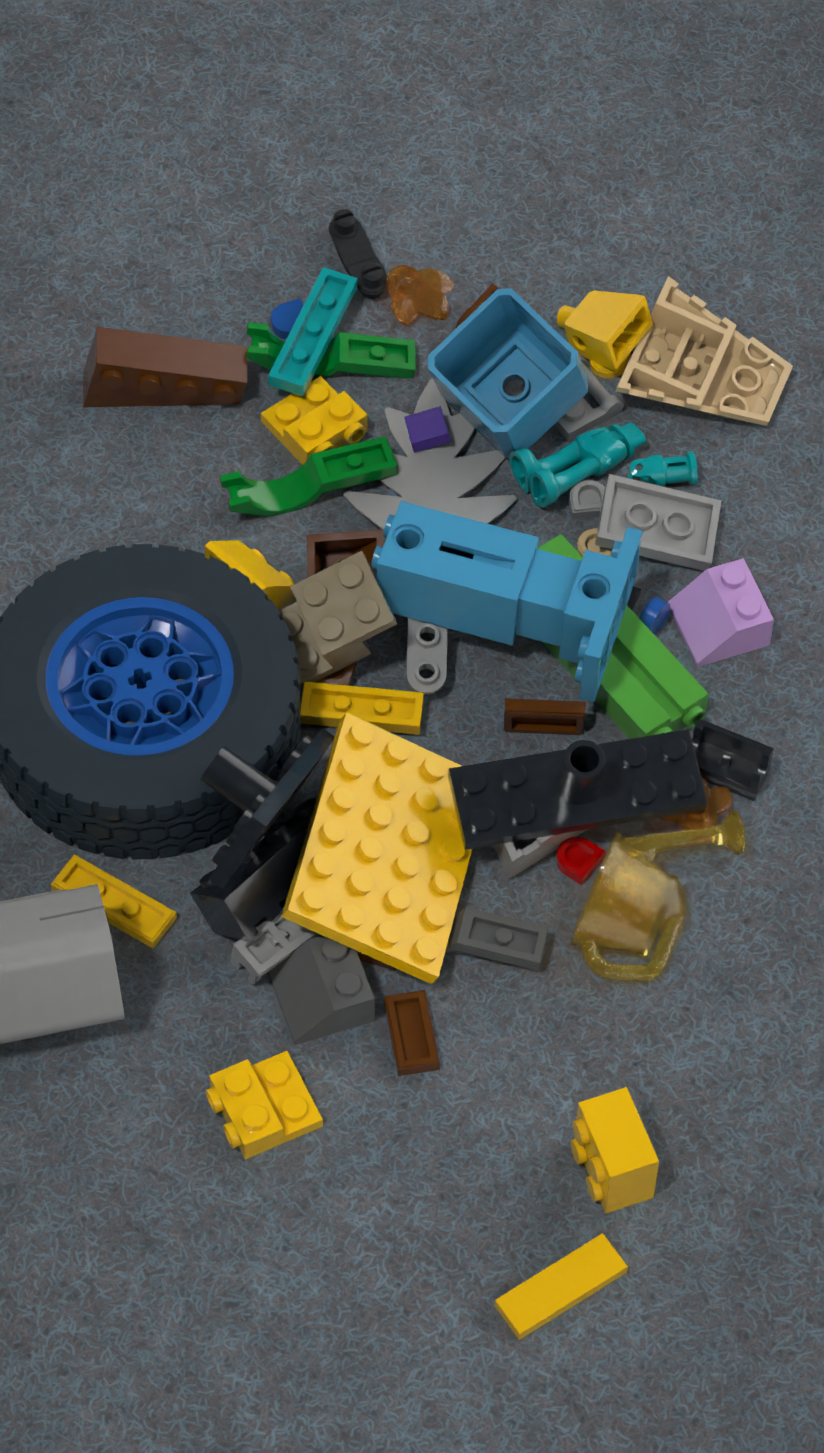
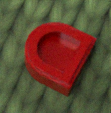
(578, 858)

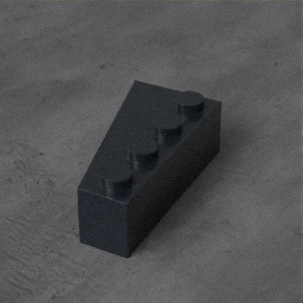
(258, 883)

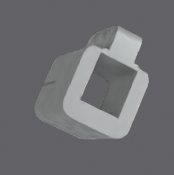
(56, 964)

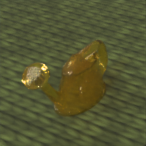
(638, 898)

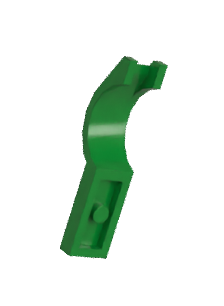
(345, 353)
(319, 474)

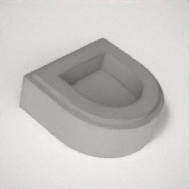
(586, 499)

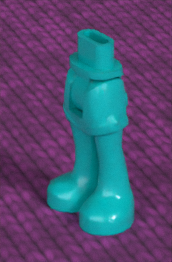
(594, 450)

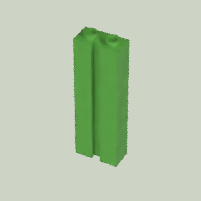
(643, 681)

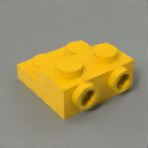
(316, 420)
(262, 1104)

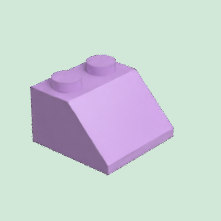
(722, 614)

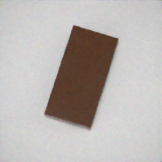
(544, 716)
(411, 1033)

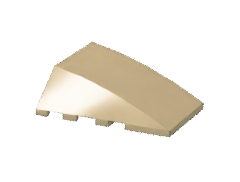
(703, 362)

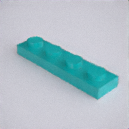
(312, 331)

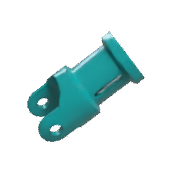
(666, 470)

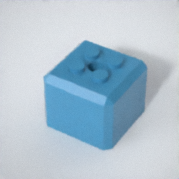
(504, 344)

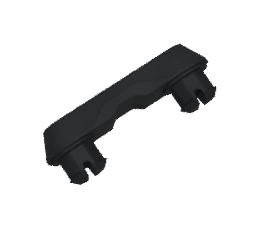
(357, 254)

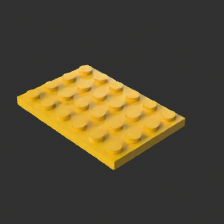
(382, 851)

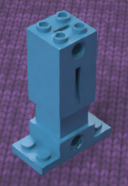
(504, 586)

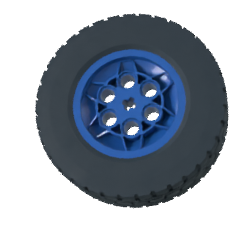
(140, 783)

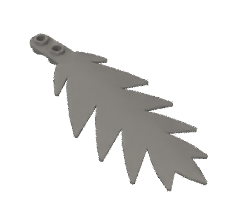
(437, 482)

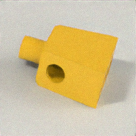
(606, 325)

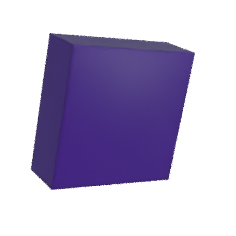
(427, 429)

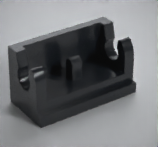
(731, 759)

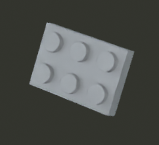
(674, 523)

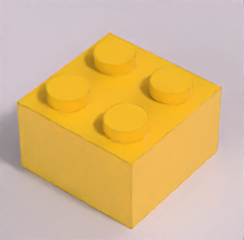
(614, 1150)

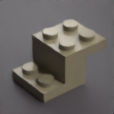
(336, 617)

